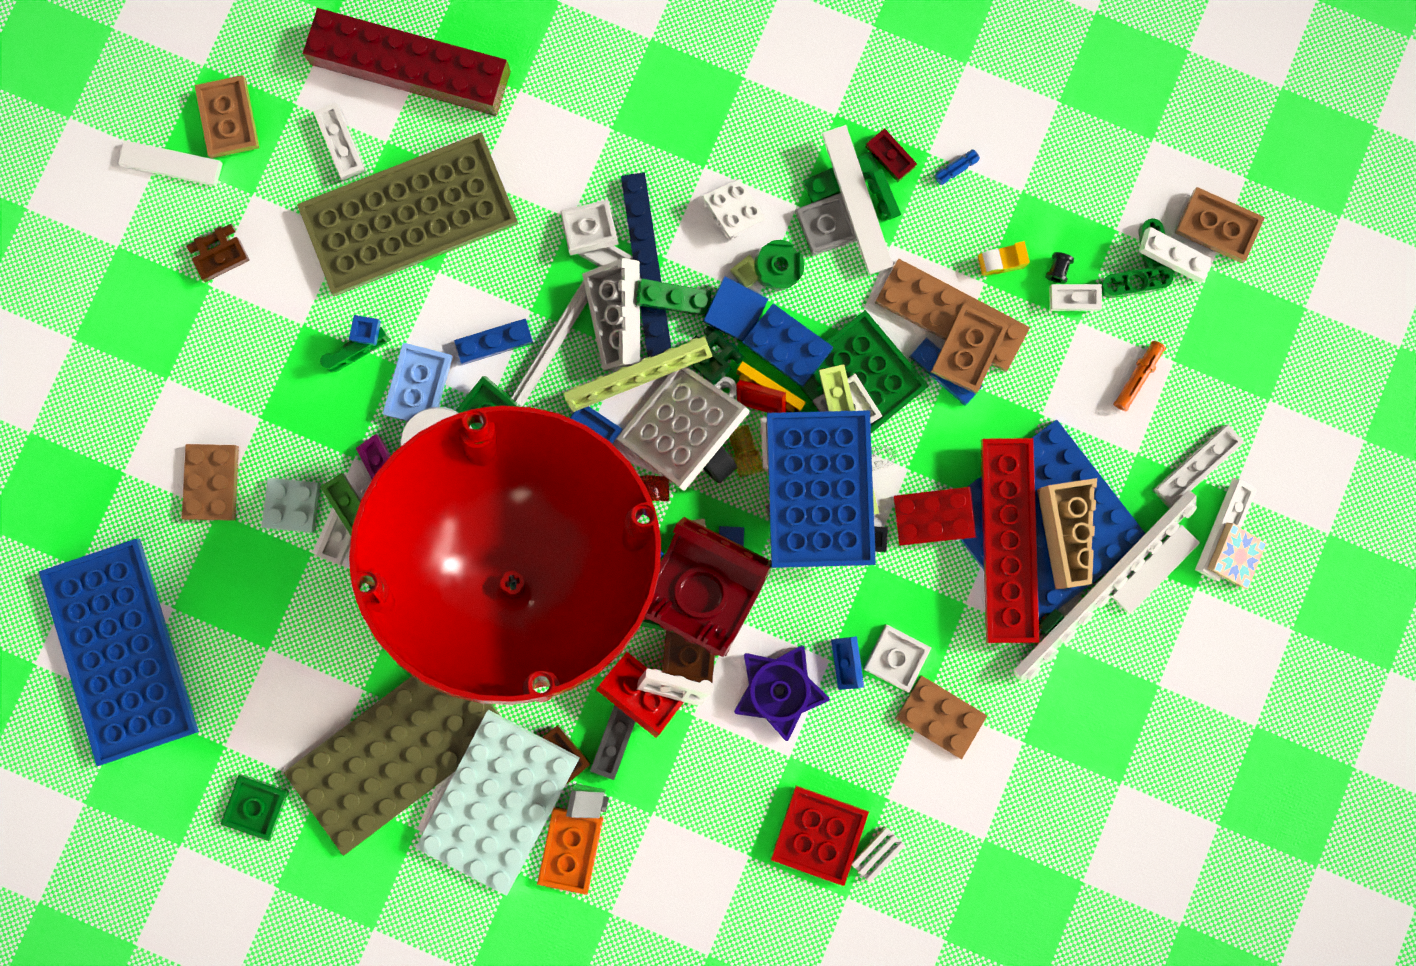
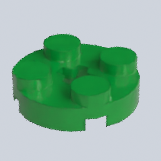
(765, 268)

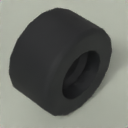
(720, 466)

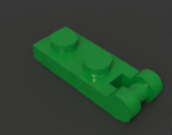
(352, 352)

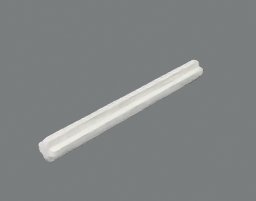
(551, 346)

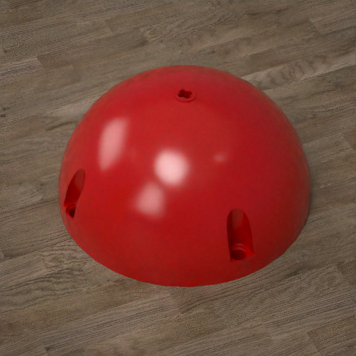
(527, 507)

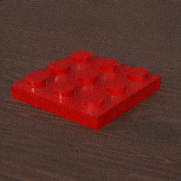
(819, 835)

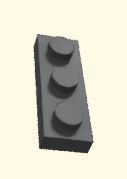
(613, 744)

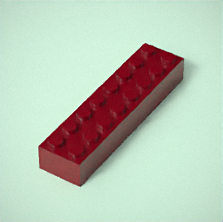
(407, 61)

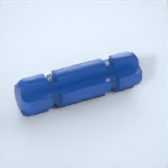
(957, 167)

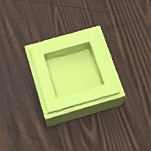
(745, 272)

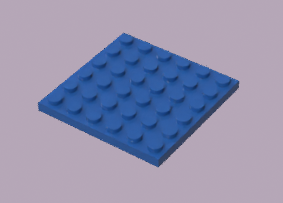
(1116, 531)

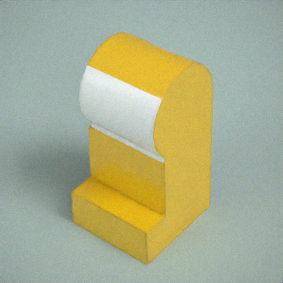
(1004, 259)

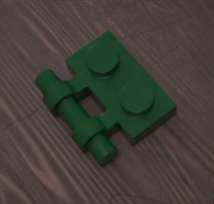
(716, 367)

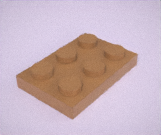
(227, 116)
(1219, 225)
(969, 348)
(210, 482)
(941, 717)

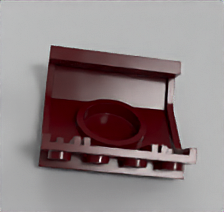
(706, 587)

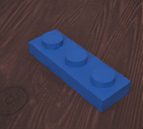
(493, 341)
(925, 357)

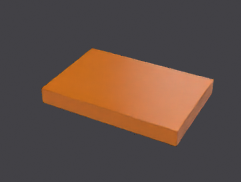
(570, 852)

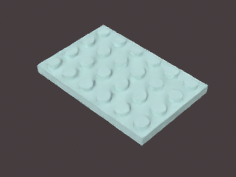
(497, 802)

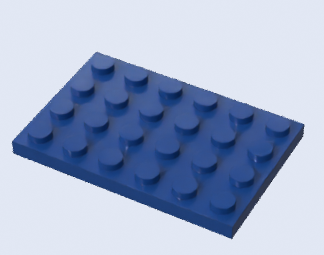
(820, 489)

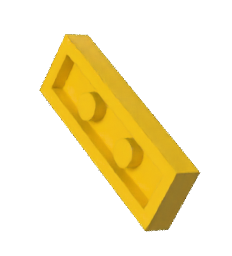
(751, 375)

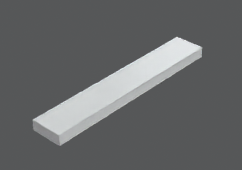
(857, 200)

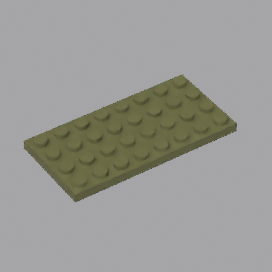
(407, 214)
(385, 760)

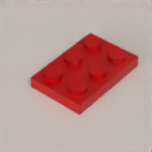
(934, 516)
(646, 709)

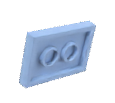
(416, 381)

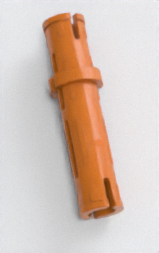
(1144, 367)

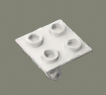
(733, 208)

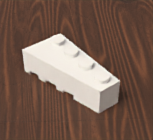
(614, 312)

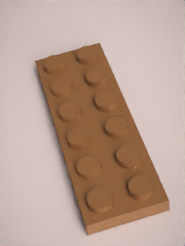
(936, 304)

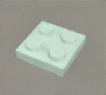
(290, 505)

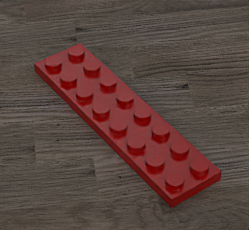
(1009, 540)

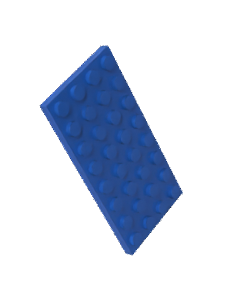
(118, 652)

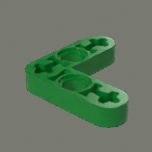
(1152, 268)

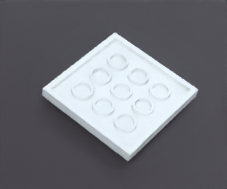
(682, 426)

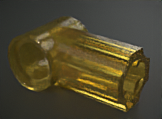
(746, 455)

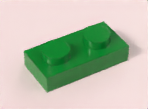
(887, 204)

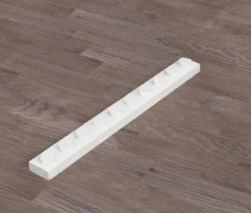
(1100, 593)

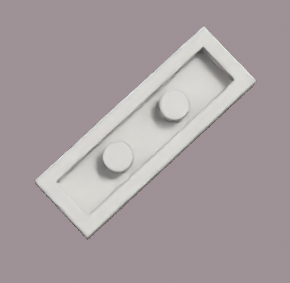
(339, 141)
(1175, 255)

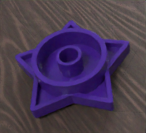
(798, 696)

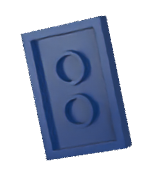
(787, 345)

